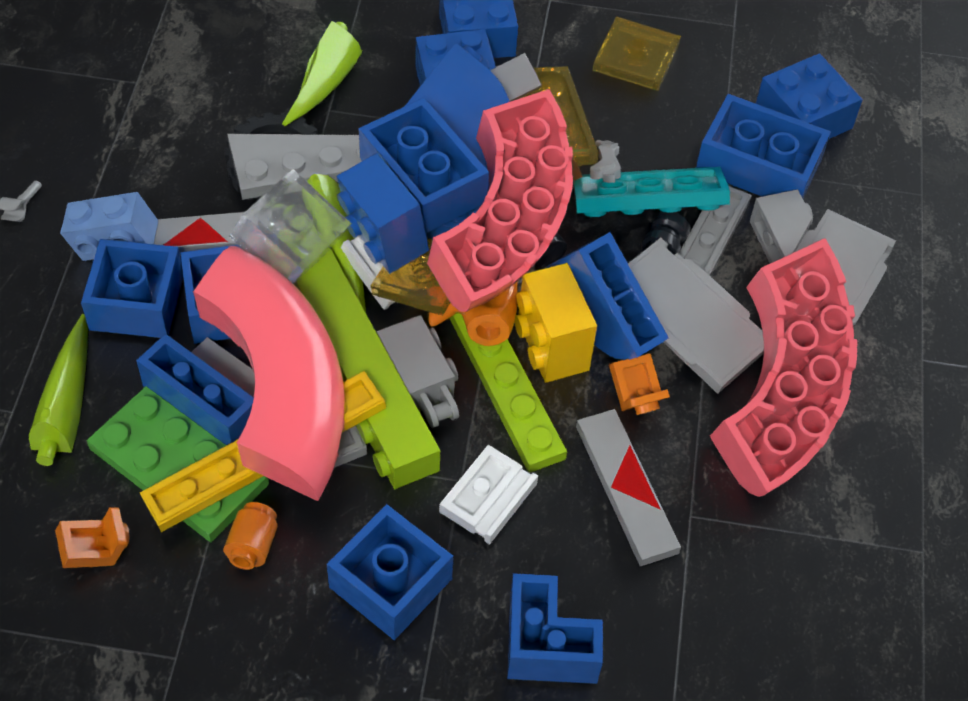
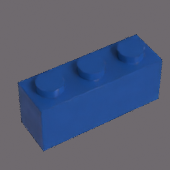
(195, 389)

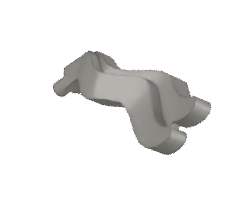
(608, 166)

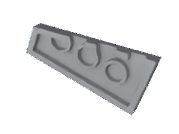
(267, 158)

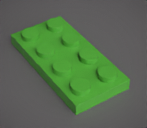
(156, 440)

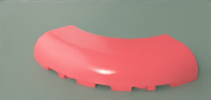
(522, 210)
(297, 372)
(802, 373)

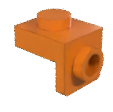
(637, 384)
(92, 541)

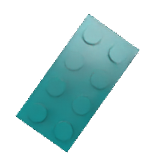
(653, 189)

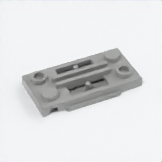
(859, 253)
(699, 316)

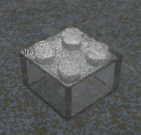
(290, 227)

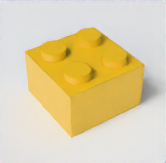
(555, 323)

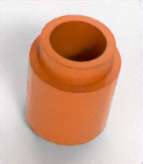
(251, 536)

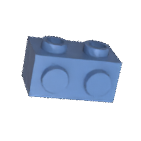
(111, 218)

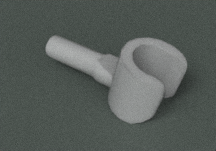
(14, 208)

